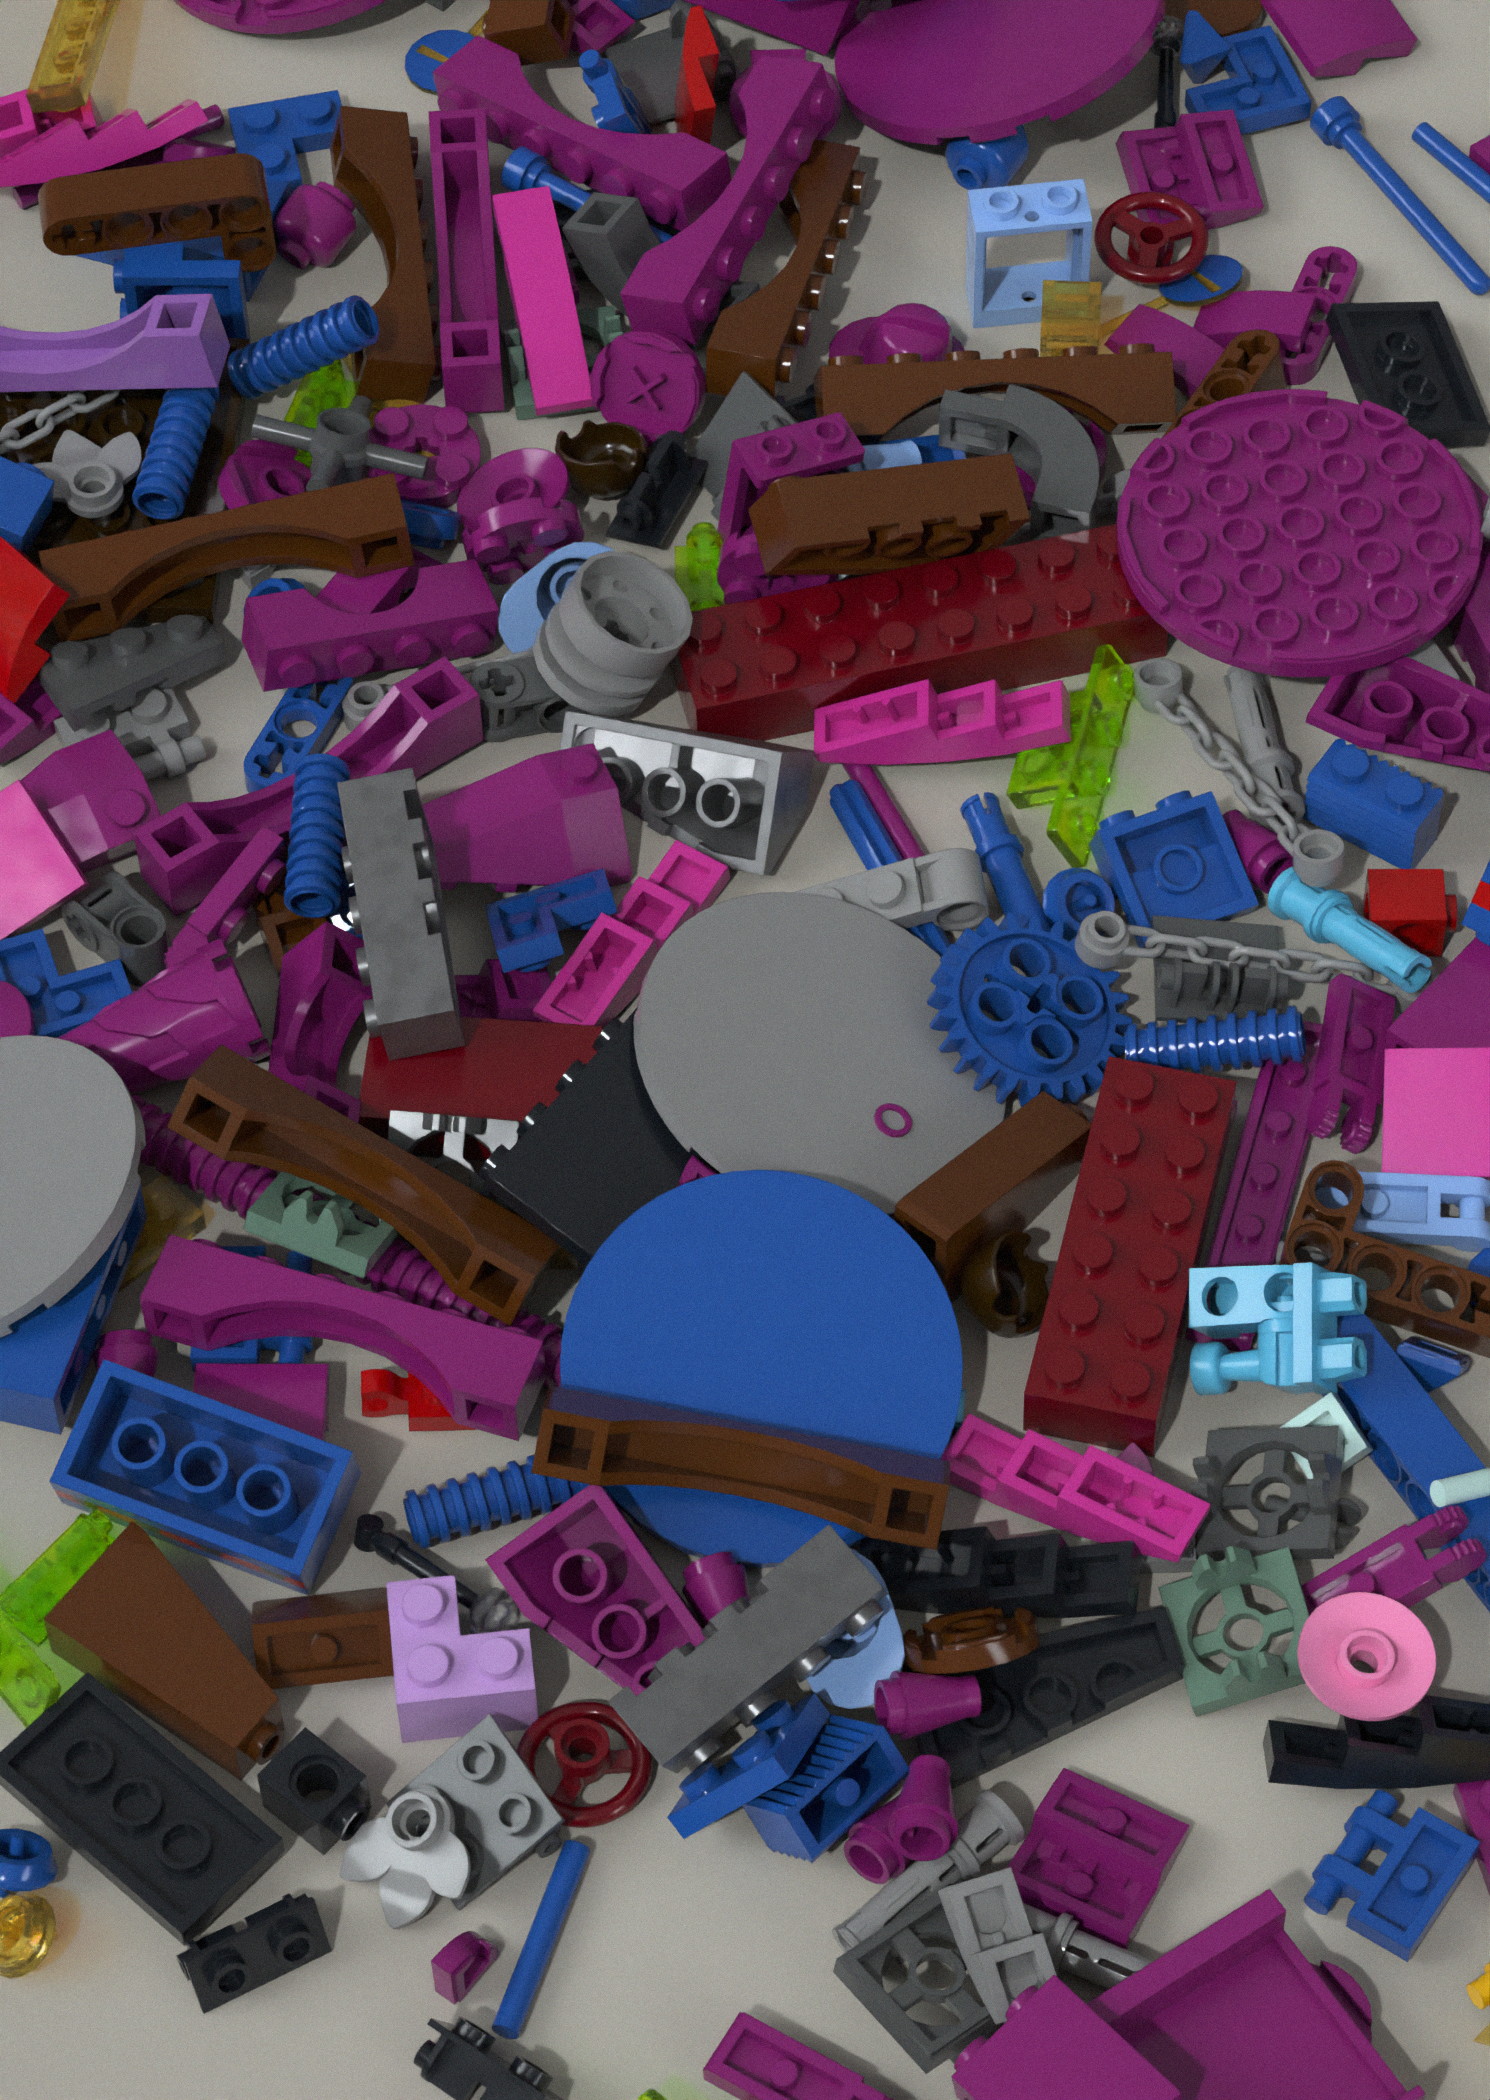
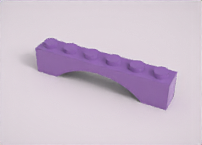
(159, 346)

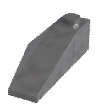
(703, 788)

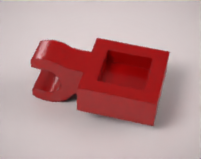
(389, 1394)

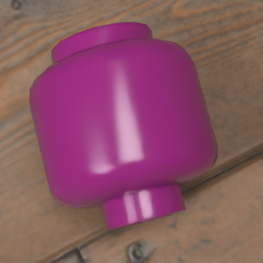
(314, 225)

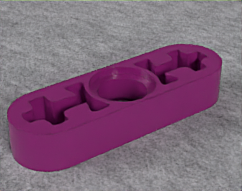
(1340, 290)

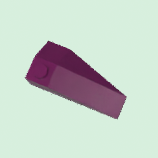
(1408, 713)
(532, 824)
(597, 1588)

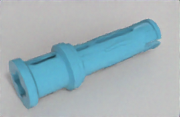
(1331, 919)

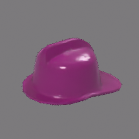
(899, 330)

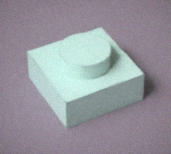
(1332, 1412)

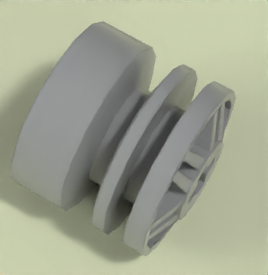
(612, 633)

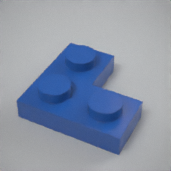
(1259, 86)
(285, 128)
(529, 923)
(57, 1000)
(756, 1766)

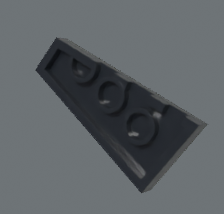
(1056, 1690)

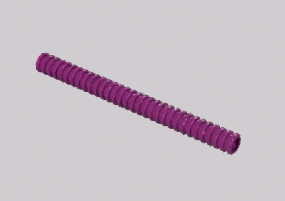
(397, 1270)

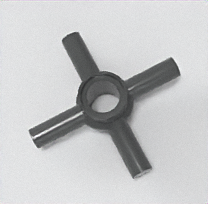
(340, 445)

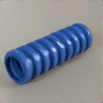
(303, 347)
(174, 451)
(316, 837)
(1219, 1041)
(483, 1501)

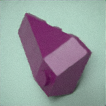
(93, 799)

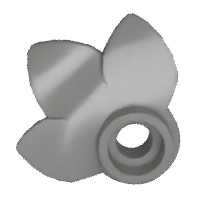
(92, 476)
(408, 1865)

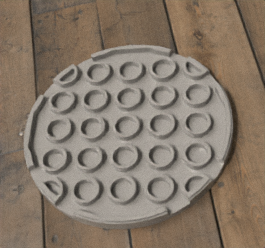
(784, 1032)
(64, 1168)

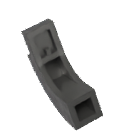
(610, 239)
(1043, 443)

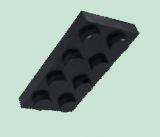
(137, 1808)

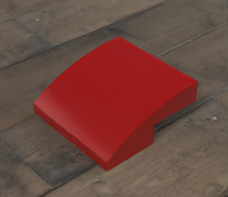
(696, 78)
(26, 608)

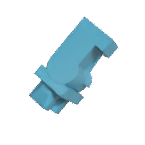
(1295, 1324)

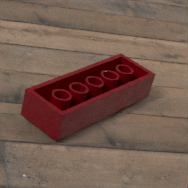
(1127, 1256)

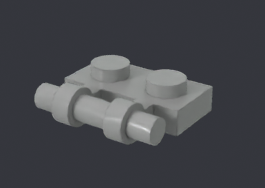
(147, 726)

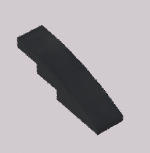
(1009, 1573)
(1433, 1746)

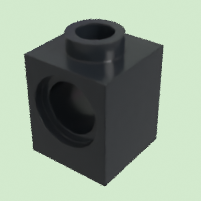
(310, 1766)

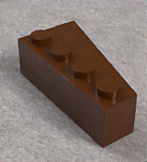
(888, 516)

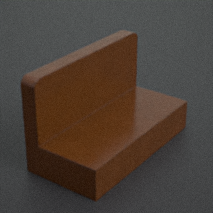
(322, 1638)

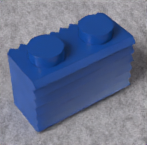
(1373, 805)
(830, 1790)

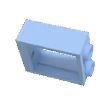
(998, 292)

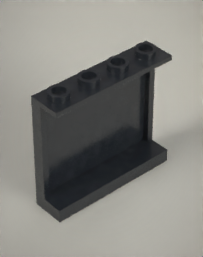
(589, 1152)

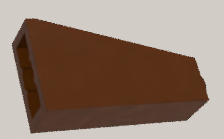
(995, 1185)
(166, 1655)

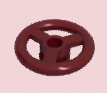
(1150, 242)
(578, 1731)

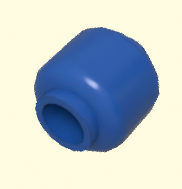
(988, 162)

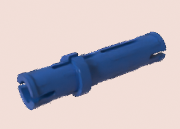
(1002, 858)

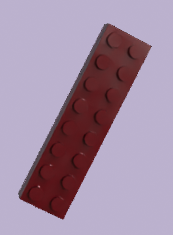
(958, 621)

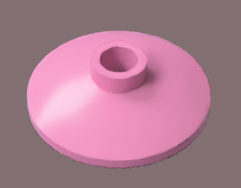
(1371, 1631)

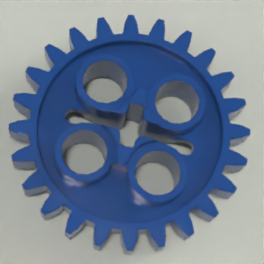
(1027, 1011)

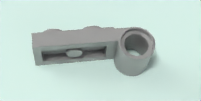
(919, 890)

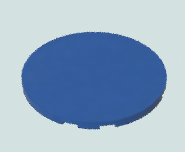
(769, 1311)

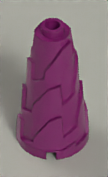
(176, 1022)

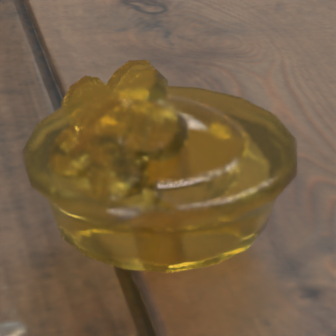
(25, 1933)

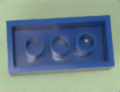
(206, 1476)

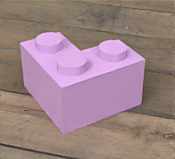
(451, 1678)

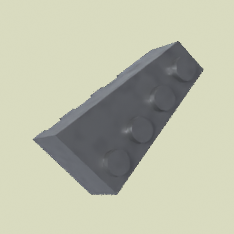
(399, 915)
(752, 1652)

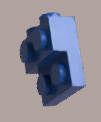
(165, 271)
(1173, 862)

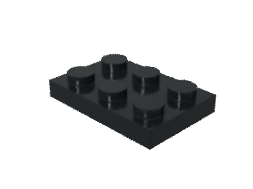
(1410, 364)

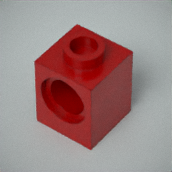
(1411, 906)

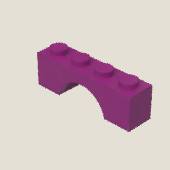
(305, 642)
(315, 1012)

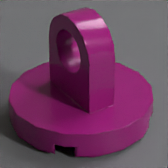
(649, 382)

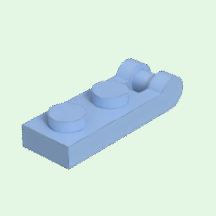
(1408, 1209)

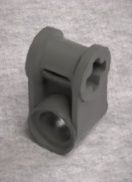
(521, 697)
(120, 926)

